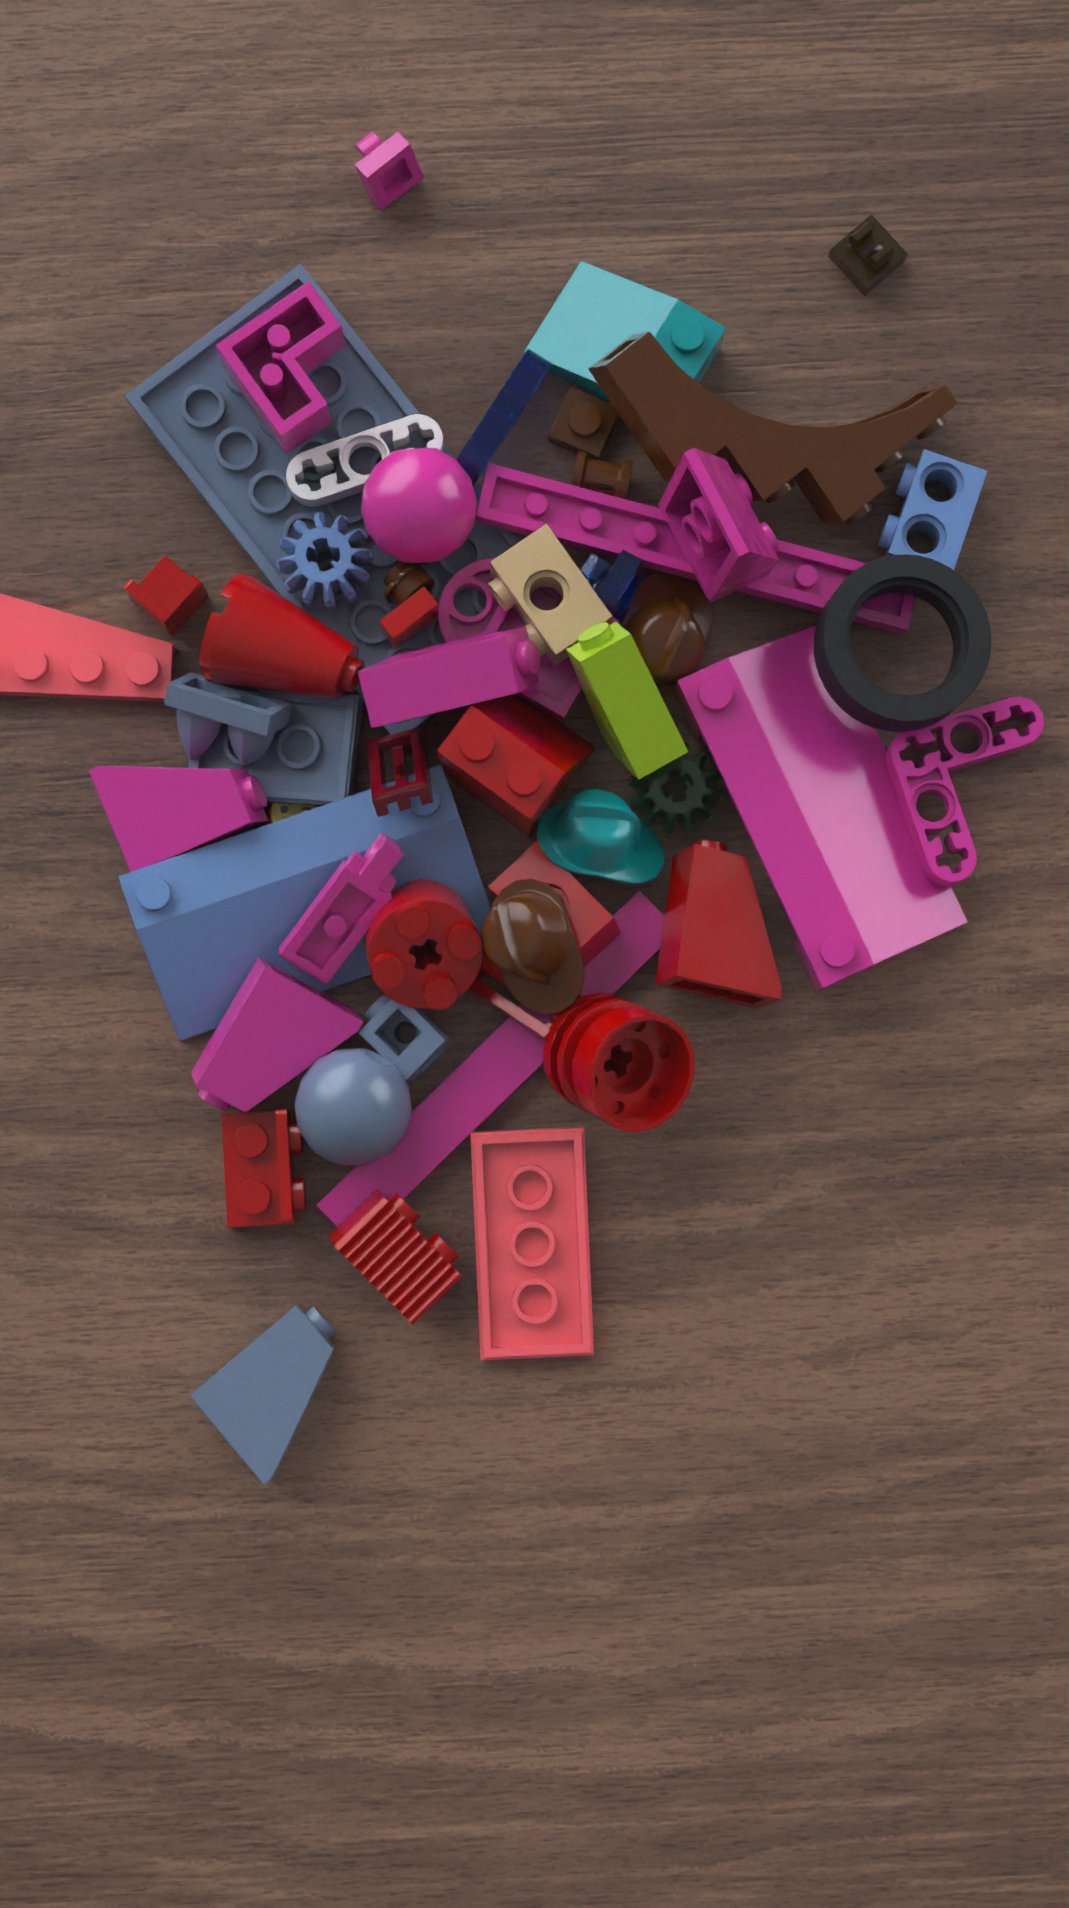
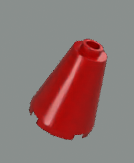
(275, 645)

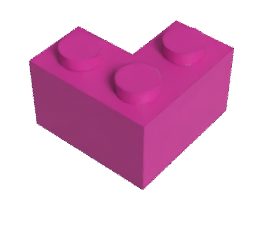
(272, 363)

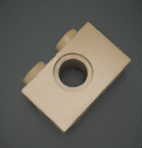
(539, 563)

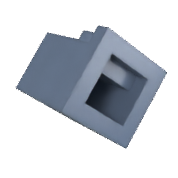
(383, 1035)

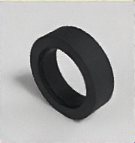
(955, 603)

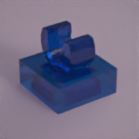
(614, 583)

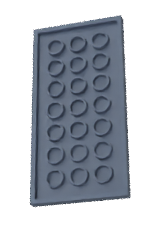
(243, 469)

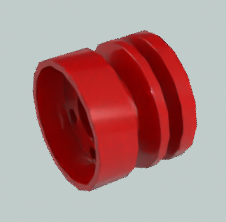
(619, 1061)

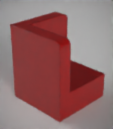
(167, 595)

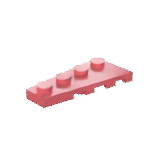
(77, 657)

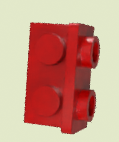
(261, 1168)

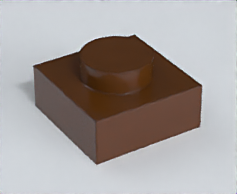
(583, 423)

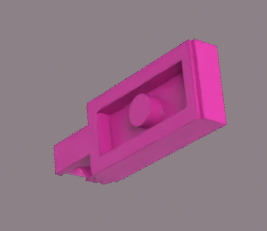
(343, 911)

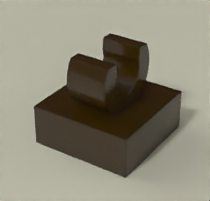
(868, 255)

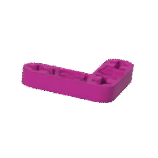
(934, 778)

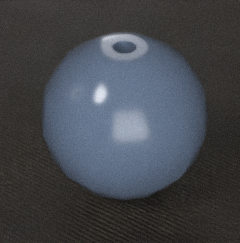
(353, 1106)

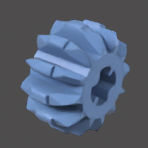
(342, 548)

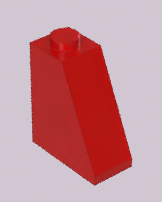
(716, 930)

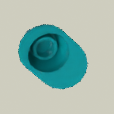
(600, 838)

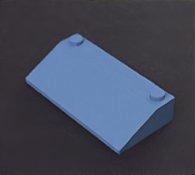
(239, 898)

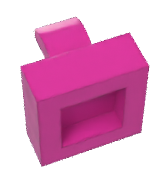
(387, 168)

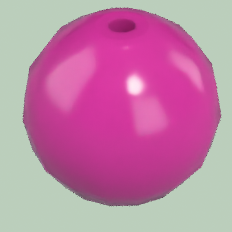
(418, 505)

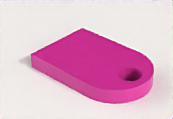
(557, 683)

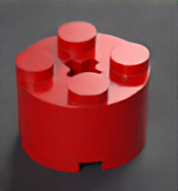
(434, 972)

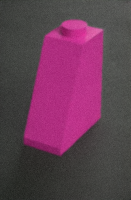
(449, 676)
(176, 808)
(269, 1037)

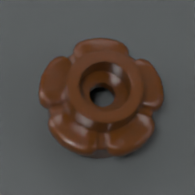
(405, 581)

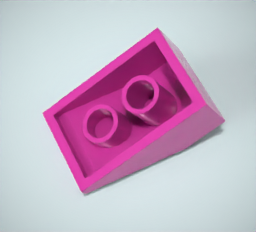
(716, 524)

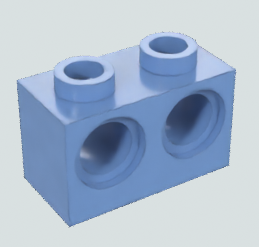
(941, 521)

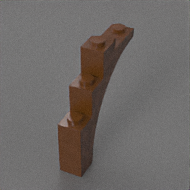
(829, 464)

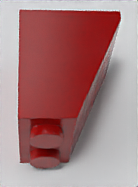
(513, 758)

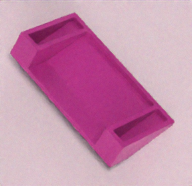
(816, 809)

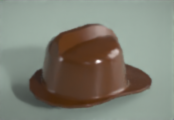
(670, 627)
(534, 946)

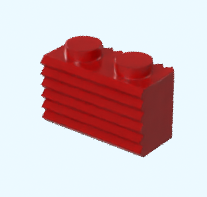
(396, 1255)

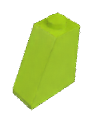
(625, 699)

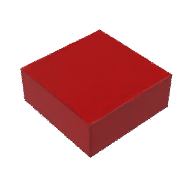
(409, 617)

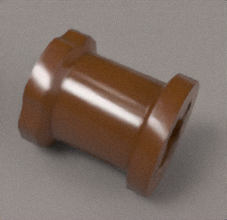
(602, 475)

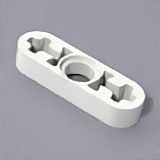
(374, 437)

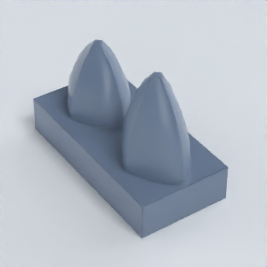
(206, 705)

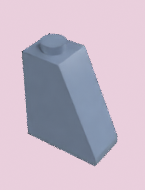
(268, 1388)

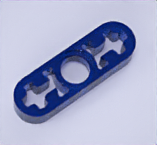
(503, 414)

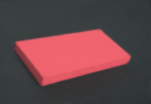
(532, 1243)

